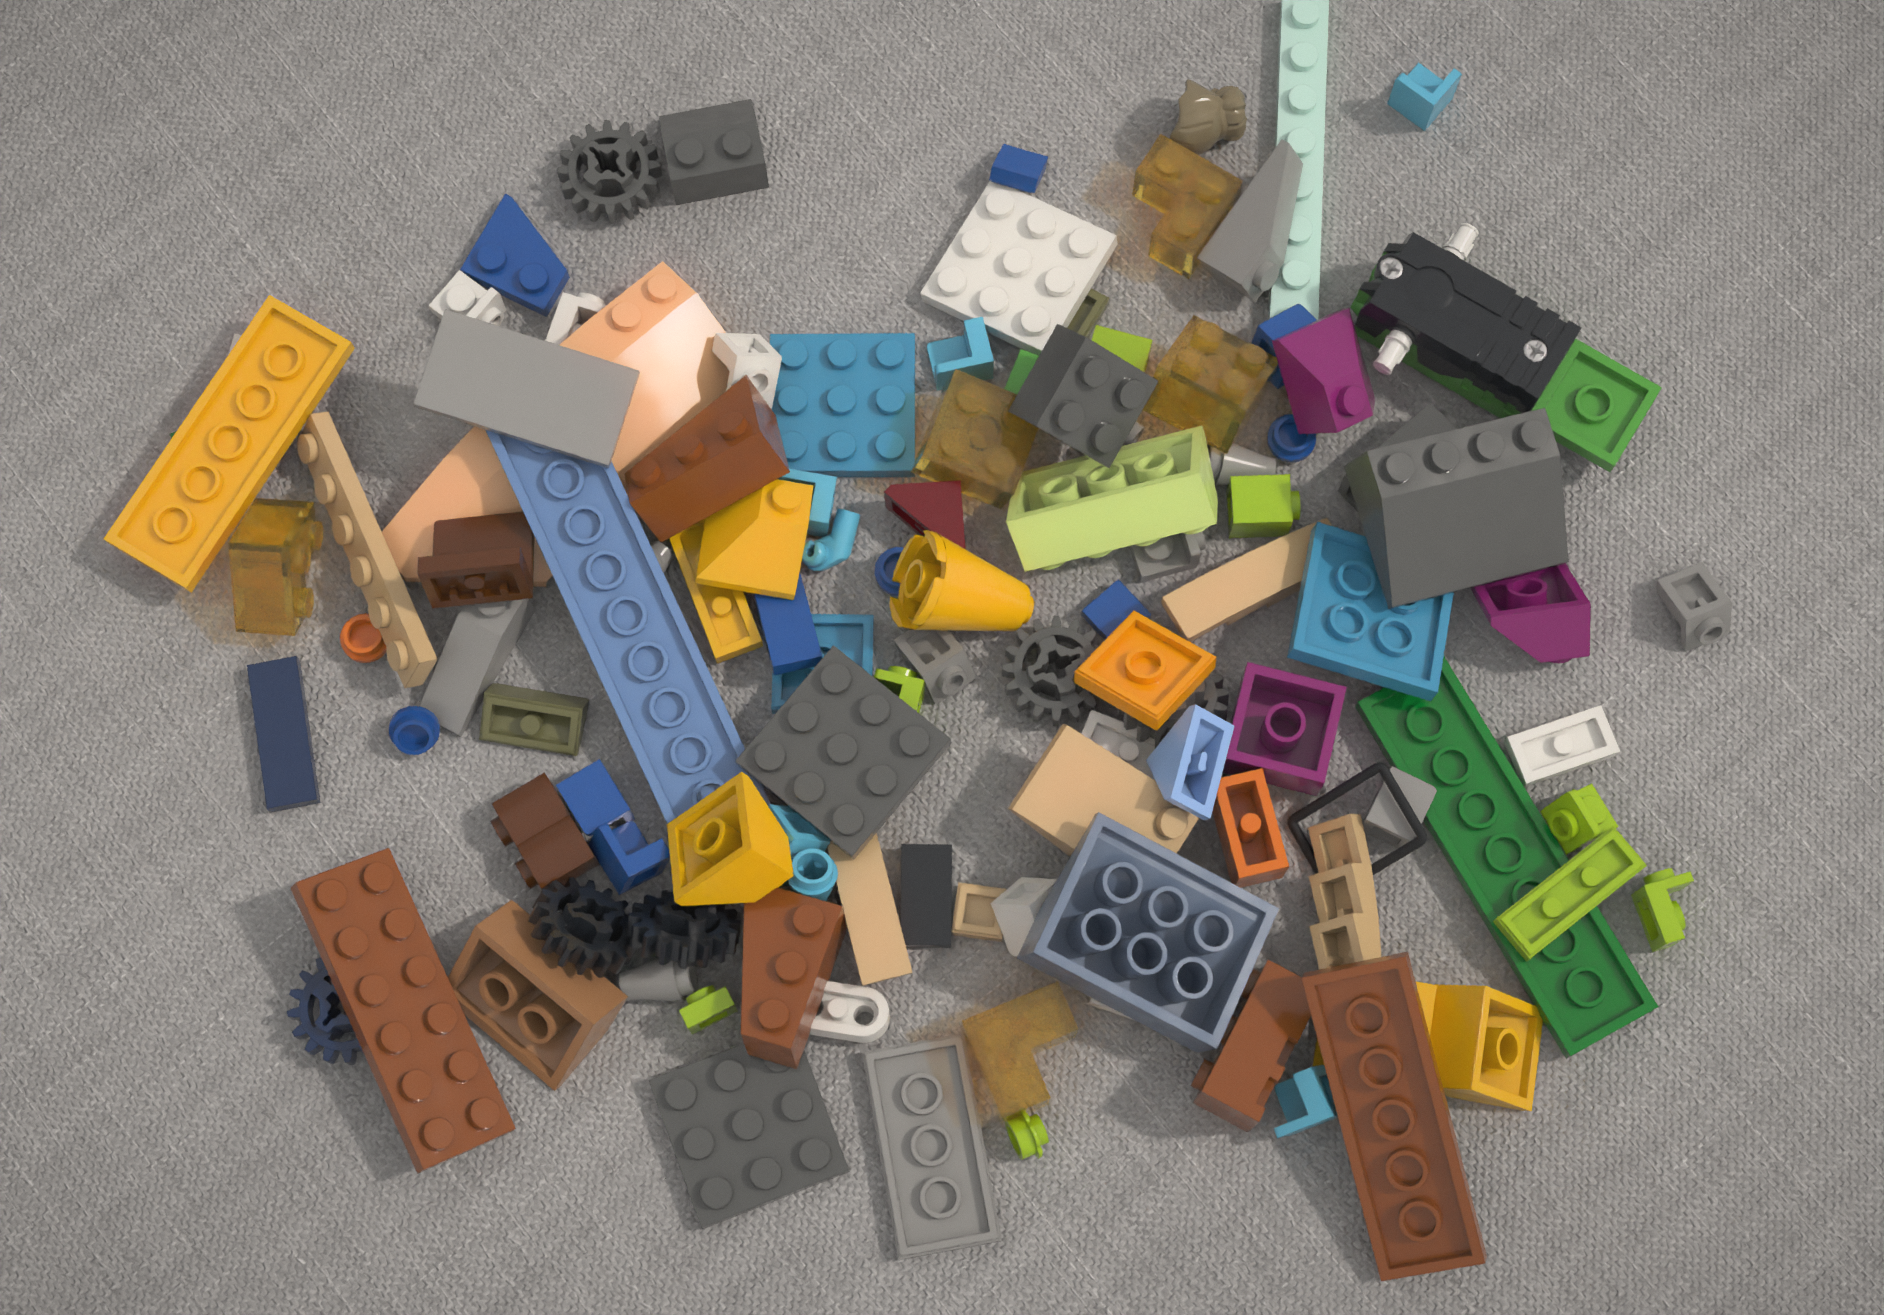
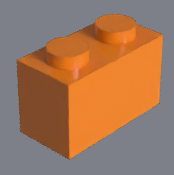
(1249, 829)

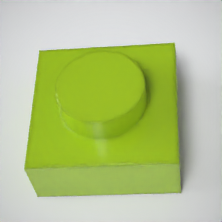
(707, 1008)

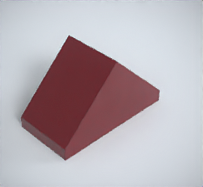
(929, 507)

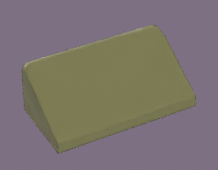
(533, 719)

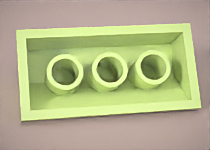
(1091, 509)

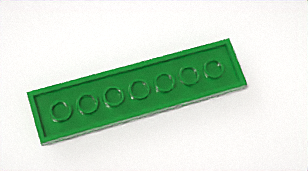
(1502, 853)

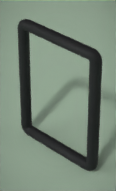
(1343, 788)

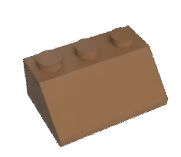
(528, 1001)

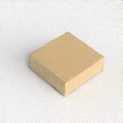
(974, 912)

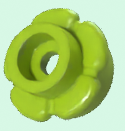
(1027, 1135)

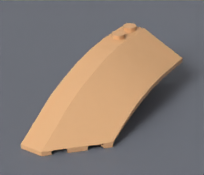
(649, 327)

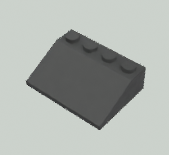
(1462, 507)

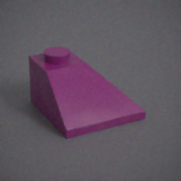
(1325, 375)
(1540, 613)

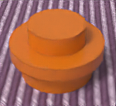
(362, 640)

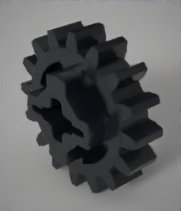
(583, 927)
(683, 932)

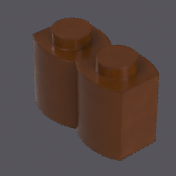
(542, 833)

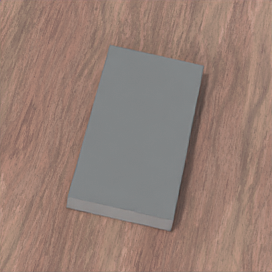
(526, 388)
(931, 1147)

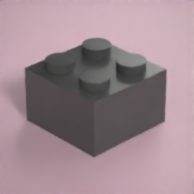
(1083, 395)

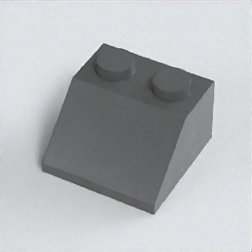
(713, 152)

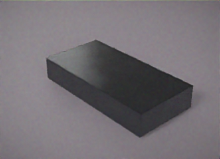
(926, 895)

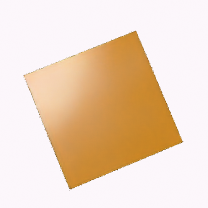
(1145, 670)

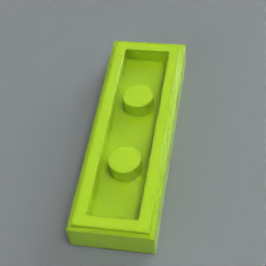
(1569, 893)

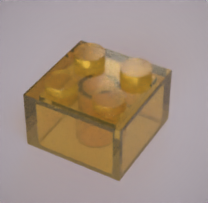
(1210, 382)
(975, 440)

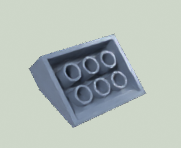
(1149, 934)

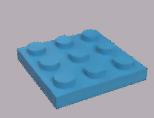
(847, 403)
(1348, 626)

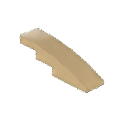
(1240, 585)
(1343, 894)
(870, 914)

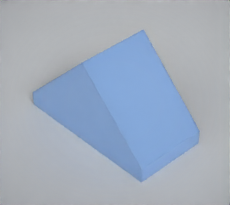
(1192, 761)

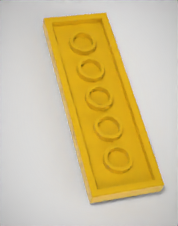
(229, 443)

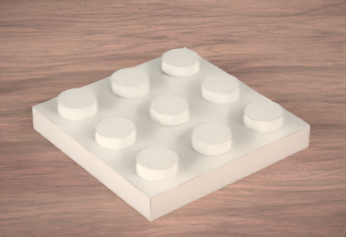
(1019, 267)

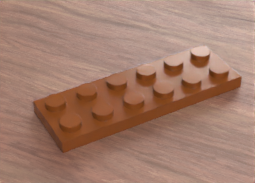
(402, 1009)
(1394, 1117)

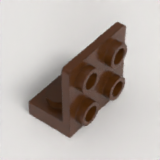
(479, 561)

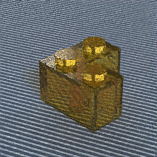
(1190, 195)
(270, 565)
(1007, 1039)

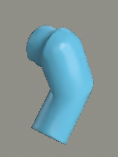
(835, 547)

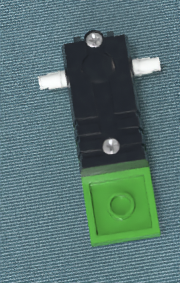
(1496, 346)

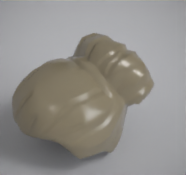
(1209, 116)

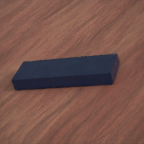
(283, 734)

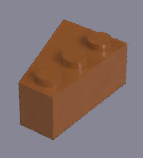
(709, 462)
(785, 968)
(1254, 1047)

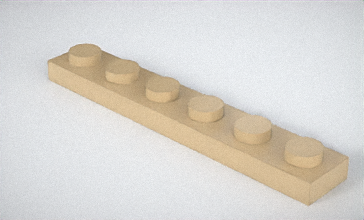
(367, 551)

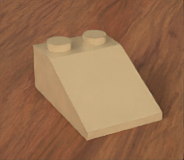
(1083, 778)

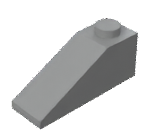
(1256, 231)
(473, 658)

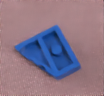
(516, 260)

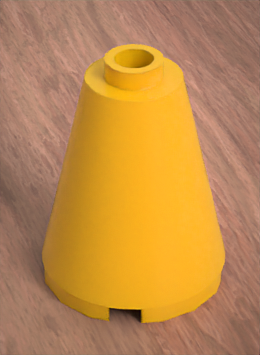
(955, 590)

